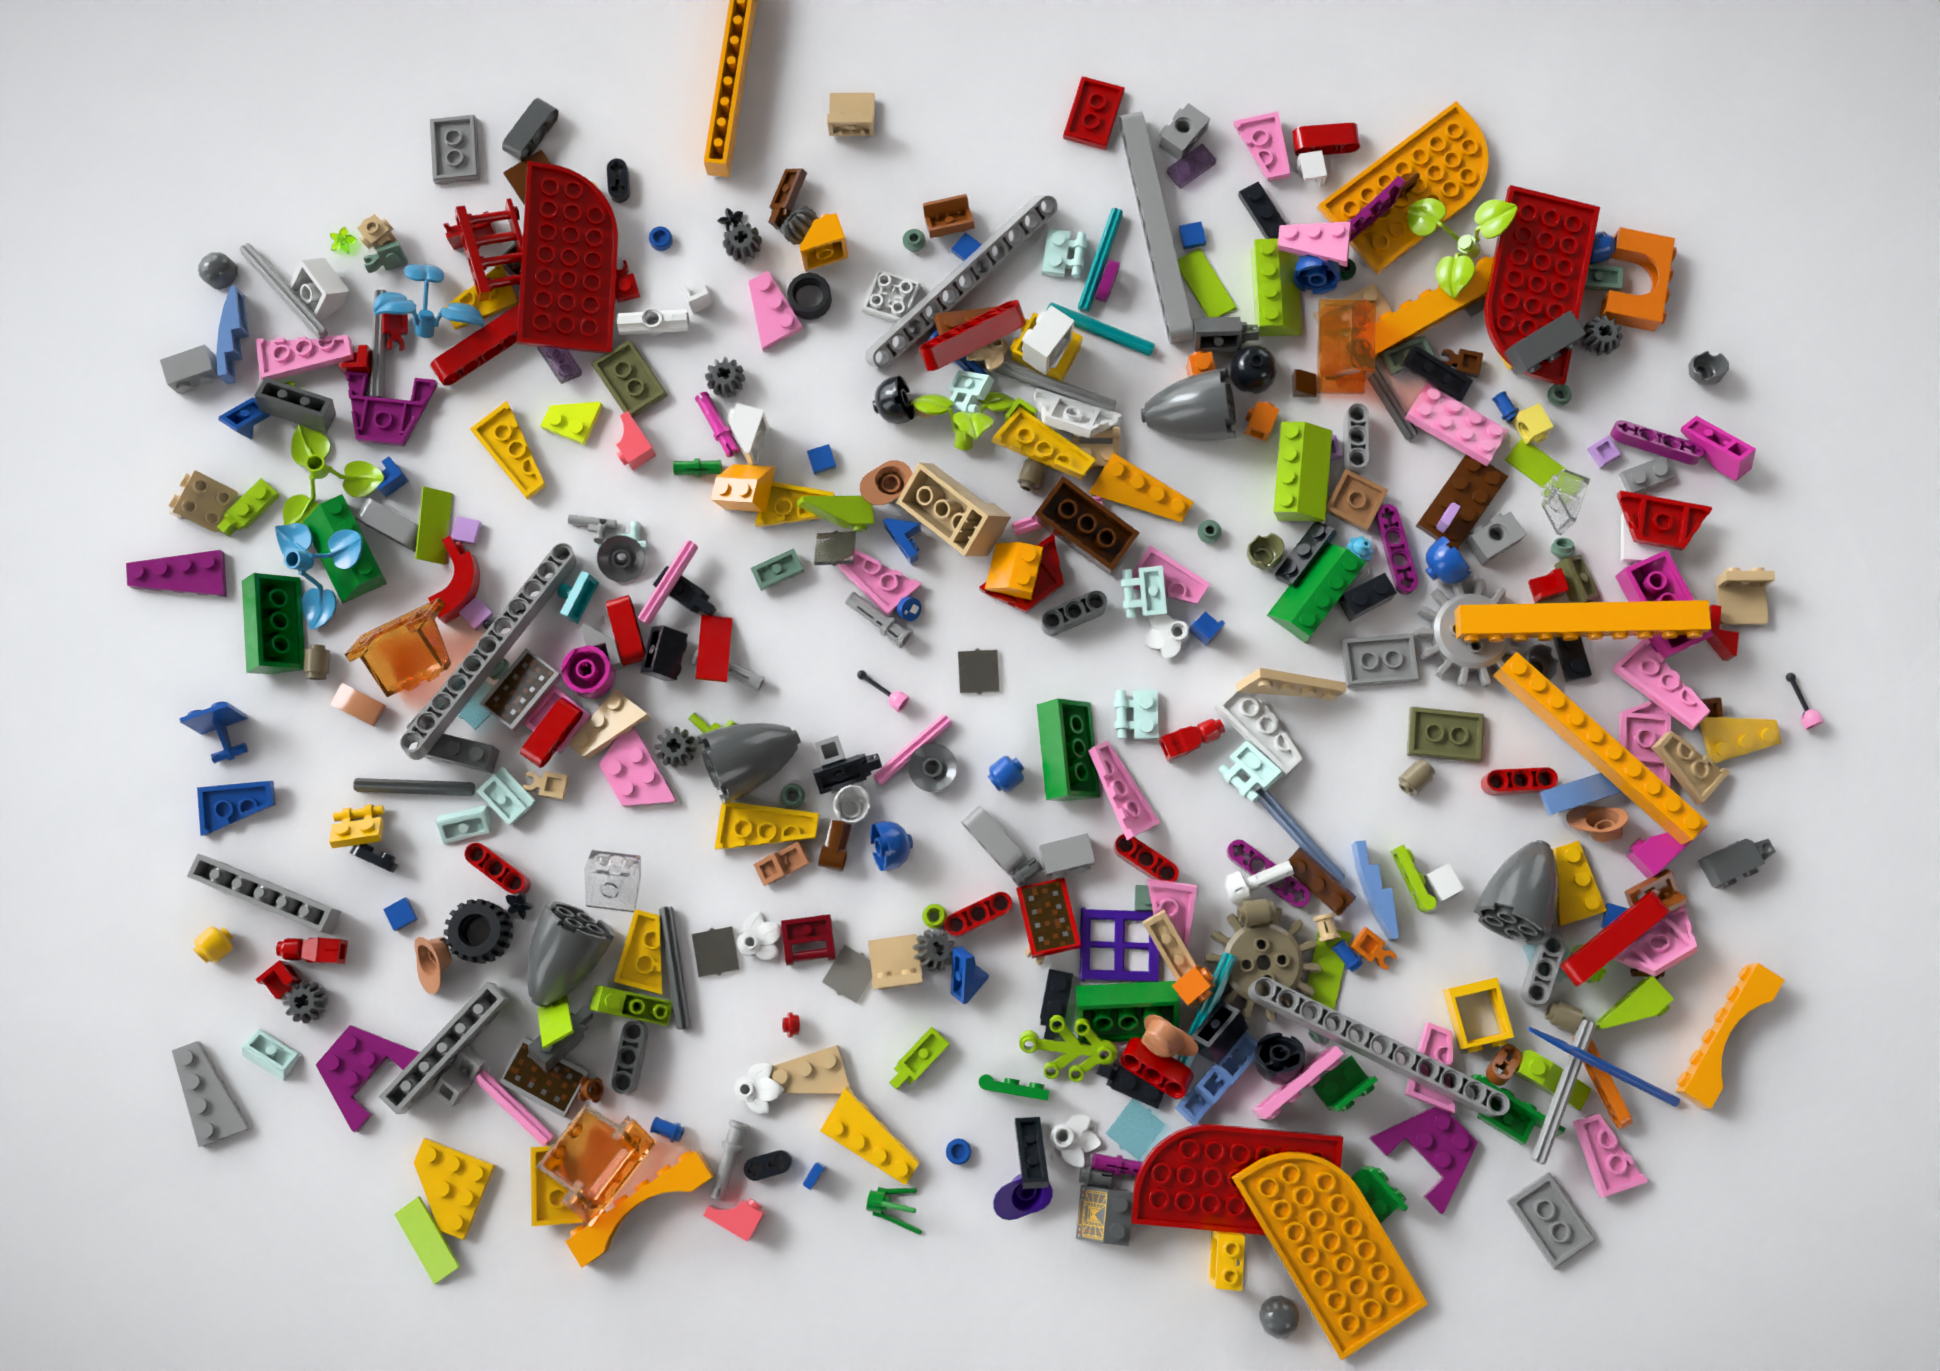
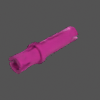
(721, 432)

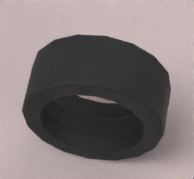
(805, 280)

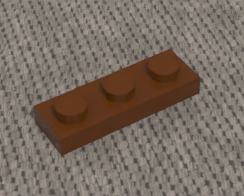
(1320, 882)

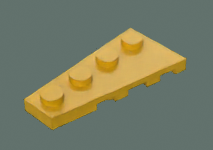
(1041, 443)
(760, 825)
(864, 1135)

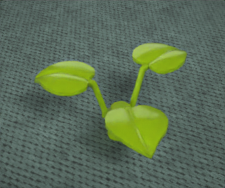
(1457, 271)
(970, 425)
(309, 451)

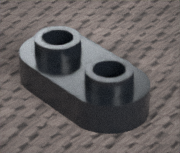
(366, 853)

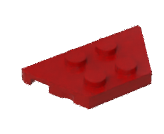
(1661, 520)
(1047, 582)

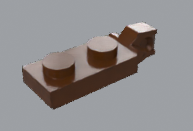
(786, 196)

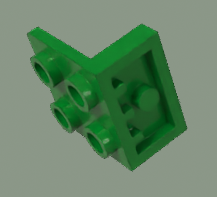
(1343, 1085)
(1378, 1193)

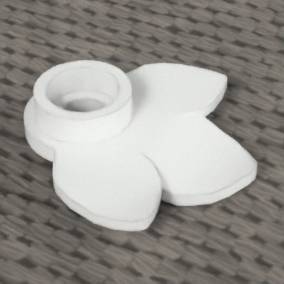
(1163, 637)
(763, 936)
(761, 1088)
(1078, 1139)

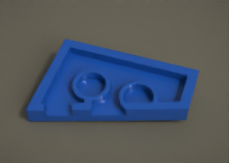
(231, 803)

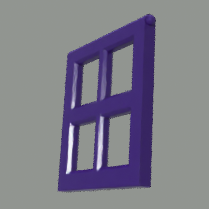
(1119, 946)

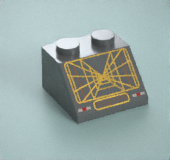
(1104, 1215)

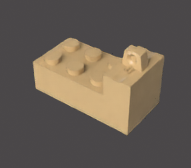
(953, 511)

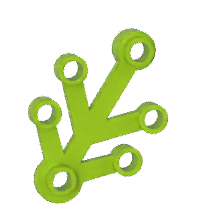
(1071, 1048)

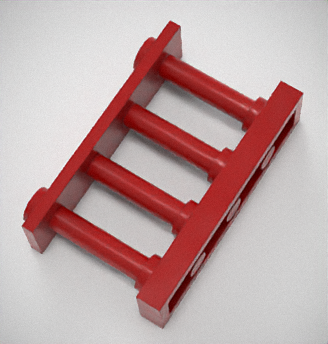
(472, 243)

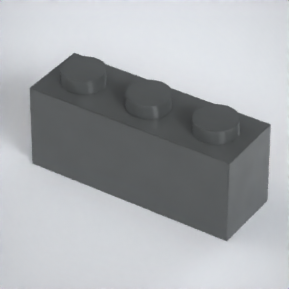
(1545, 344)
(295, 405)
(464, 753)

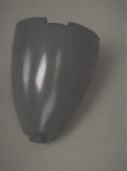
(1194, 408)
(746, 756)
(1522, 895)
(564, 952)

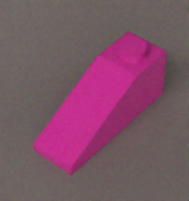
(1720, 448)
(1655, 853)

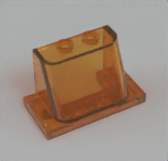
(1345, 345)
(404, 650)
(594, 1160)

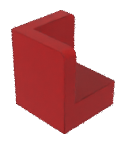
(361, 361)
(1548, 586)
(279, 978)

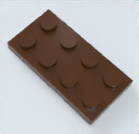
(1470, 487)

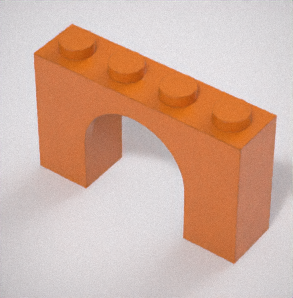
(1655, 255)

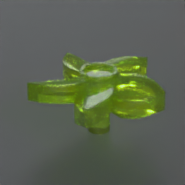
(342, 240)

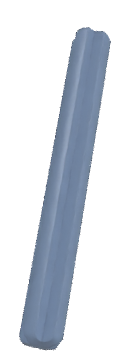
(1297, 833)

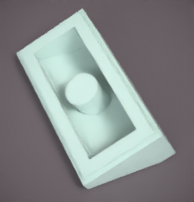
(464, 824)
(270, 1054)

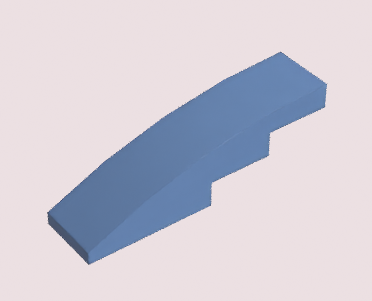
(231, 329)
(1578, 793)
(1379, 899)
(1217, 1080)

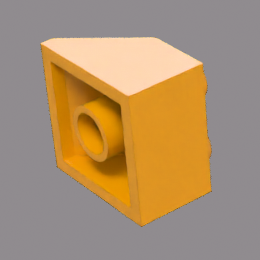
(823, 243)
(743, 487)
(1014, 569)

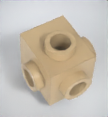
(375, 232)

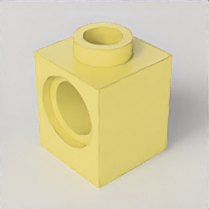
(1533, 424)

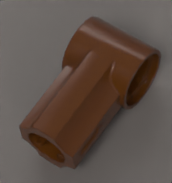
(834, 852)

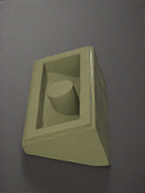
(1579, 580)

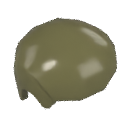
(1266, 551)

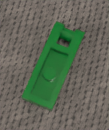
(1012, 1086)

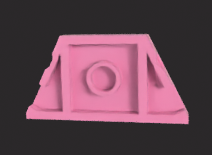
(1640, 730)
(634, 772)
(1661, 945)

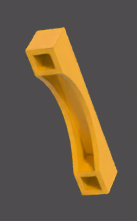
(1704, 1076)
(686, 1176)

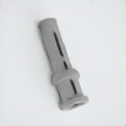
(887, 625)
(754, 681)
(732, 1147)

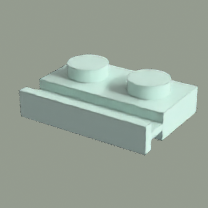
(506, 796)

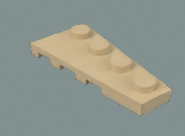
(1290, 684)

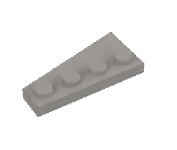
(206, 1096)

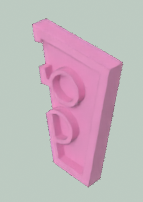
(1266, 144)
(1320, 240)
(772, 312)
(1178, 580)
(878, 582)
(1178, 903)
(1437, 1044)
(1607, 1161)

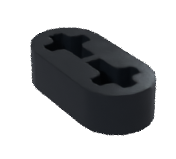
(613, 181)
(769, 1171)

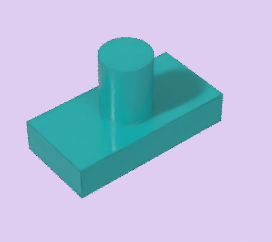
(577, 597)

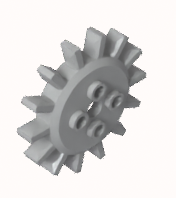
(1456, 651)

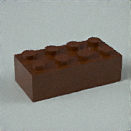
(1085, 525)

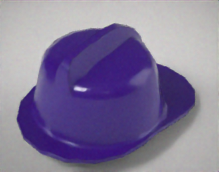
(1014, 1202)

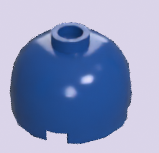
(1316, 274)
(1446, 563)
(891, 845)

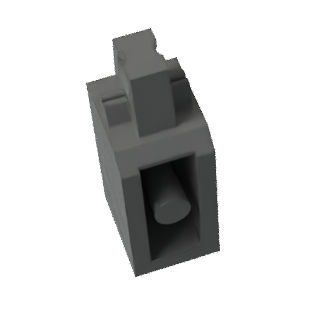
(1222, 334)
(1734, 860)
(550, 1056)

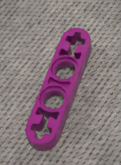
(1680, 450)
(1396, 549)
(1288, 898)

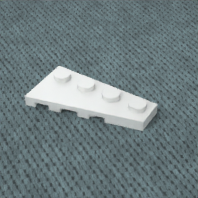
(1259, 727)

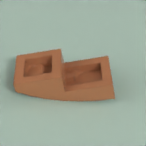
(358, 704)
(782, 863)

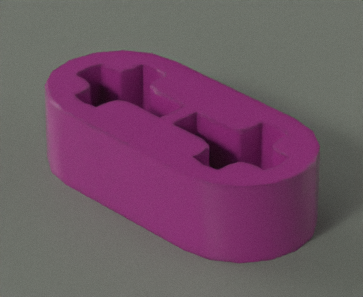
(1107, 280)

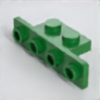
(1518, 1120)

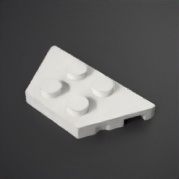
(1073, 415)

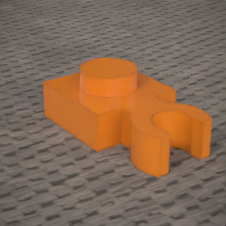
(1370, 947)

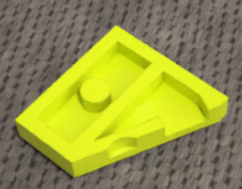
(572, 420)

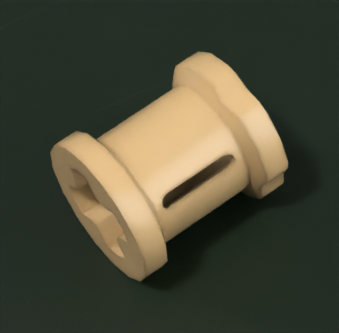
(1324, 935)

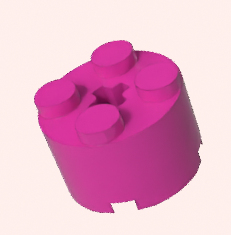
(590, 685)

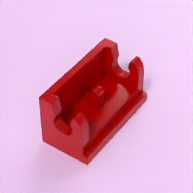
(453, 234)

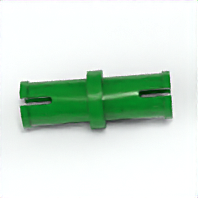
(697, 467)

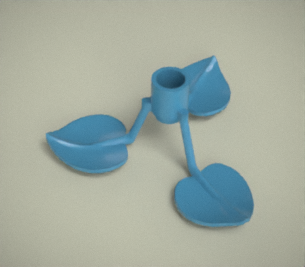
(425, 320)
(345, 548)

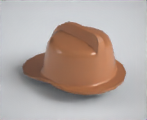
(885, 482)
(1599, 822)
(432, 959)
(1167, 1040)

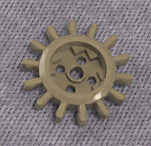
(1277, 942)

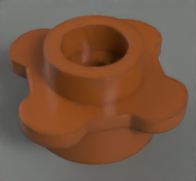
(596, 1089)

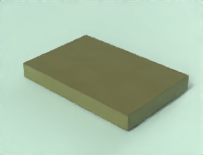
(629, 379)
(1445, 734)

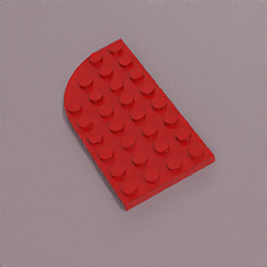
(566, 262)
(1539, 272)
(1190, 1174)

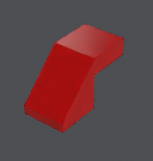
(1723, 641)

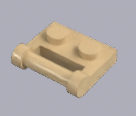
(1099, 451)

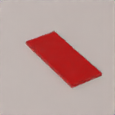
(714, 648)

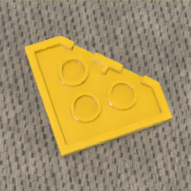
(452, 1185)

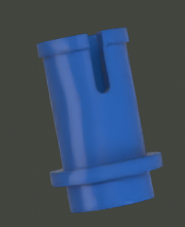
(1505, 406)
(1347, 955)
(667, 1129)

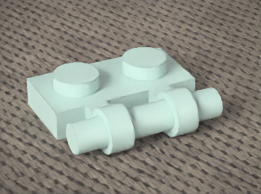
(1056, 252)
(973, 387)
(1152, 591)
(1144, 714)
(1253, 764)

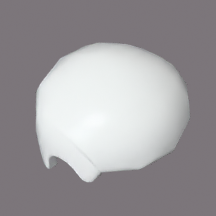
(851, 804)

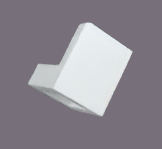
(1312, 166)
(697, 296)
(1443, 883)

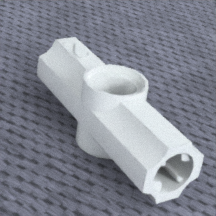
(639, 322)

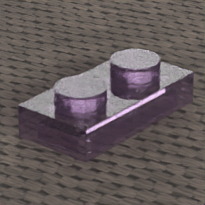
(1191, 166)
(561, 363)

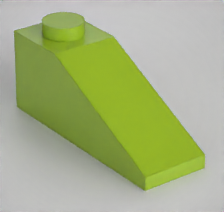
(844, 511)
(1642, 1001)
(1546, 1076)

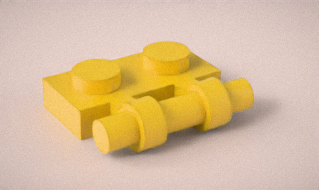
(360, 831)

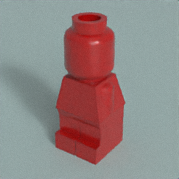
(1190, 738)
(313, 950)

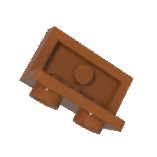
(948, 216)
(1665, 888)

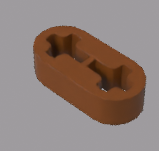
(1500, 1061)

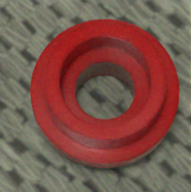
(791, 1024)

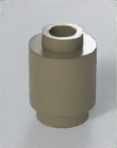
(1031, 475)
(316, 662)
(1416, 777)
(1256, 912)
(1564, 1016)

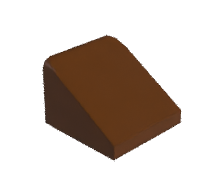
(1410, 182)
(1303, 383)

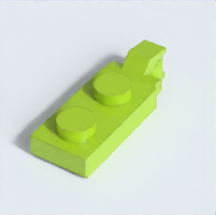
(248, 507)
(919, 1057)

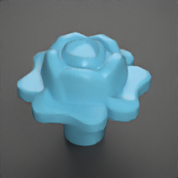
(1361, 548)

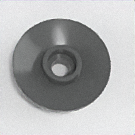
(618, 569)
(932, 755)

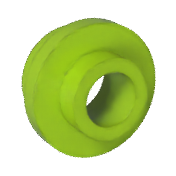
(934, 908)

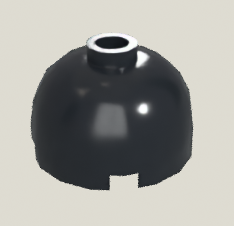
(1253, 369)
(892, 401)
(1279, 1058)

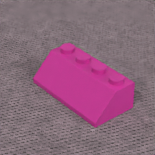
(1658, 581)

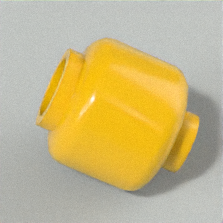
(213, 944)

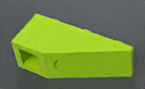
(631, 1005)

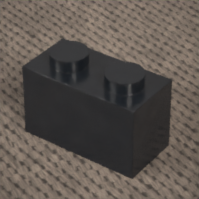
(1367, 597)
(664, 653)
(1220, 1032)

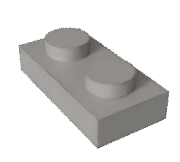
(1647, 475)

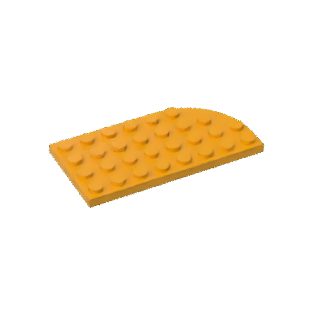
(1451, 165)
(1330, 1247)

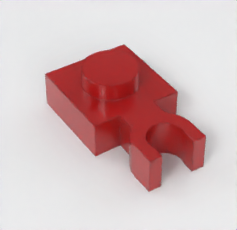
(626, 285)
(395, 326)

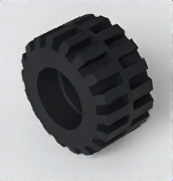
(459, 926)

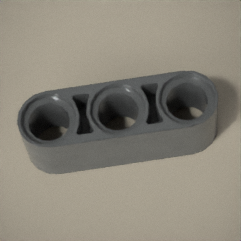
(530, 129)
(1067, 622)
(633, 1070)

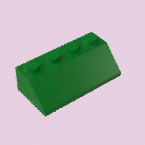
(365, 575)
(1306, 606)
(273, 624)
(1065, 746)
(1119, 1010)

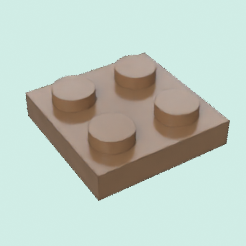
(1356, 500)

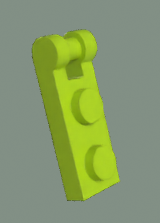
(1414, 880)

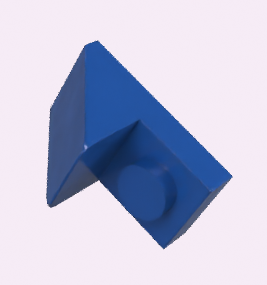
(244, 417)
(900, 532)
(965, 975)

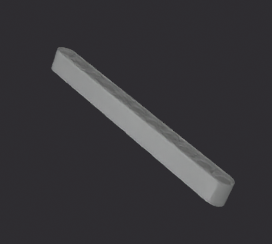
(1156, 228)
(972, 279)
(488, 661)
(1390, 1048)

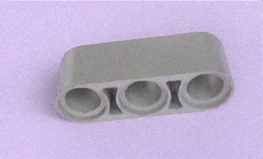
(1360, 429)
(388, 523)
(994, 840)
(1534, 978)

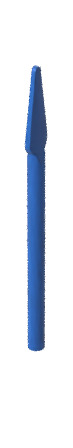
(1608, 1068)

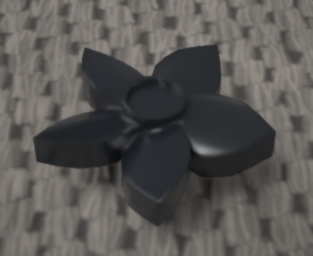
(731, 219)
(518, 904)

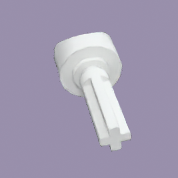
(1254, 882)

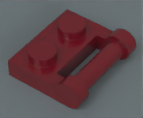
(807, 931)

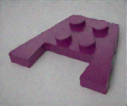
(386, 419)
(352, 1063)
(1440, 1142)

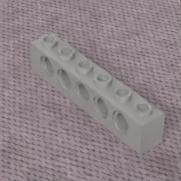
(264, 894)
(445, 1048)

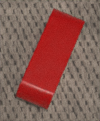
(1329, 138)
(626, 630)
(551, 732)
(1530, 778)
(1140, 848)
(487, 864)
(985, 904)
(1161, 1072)

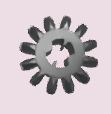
(798, 224)
(742, 233)
(1606, 328)
(728, 369)
(685, 747)
(933, 960)
(296, 1004)

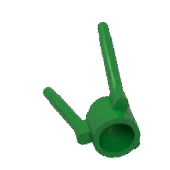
(879, 1202)

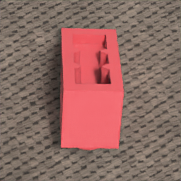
(633, 446)
(739, 1220)

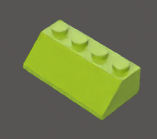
(1274, 291)
(1302, 472)

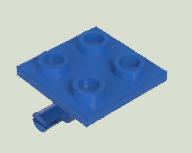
(217, 718)

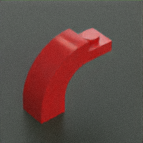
(463, 584)

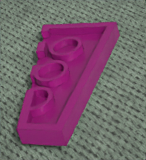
(1376, 207)
(190, 573)

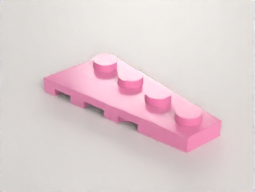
(291, 357)
(1654, 678)
(1126, 798)

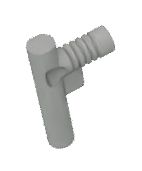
(595, 525)

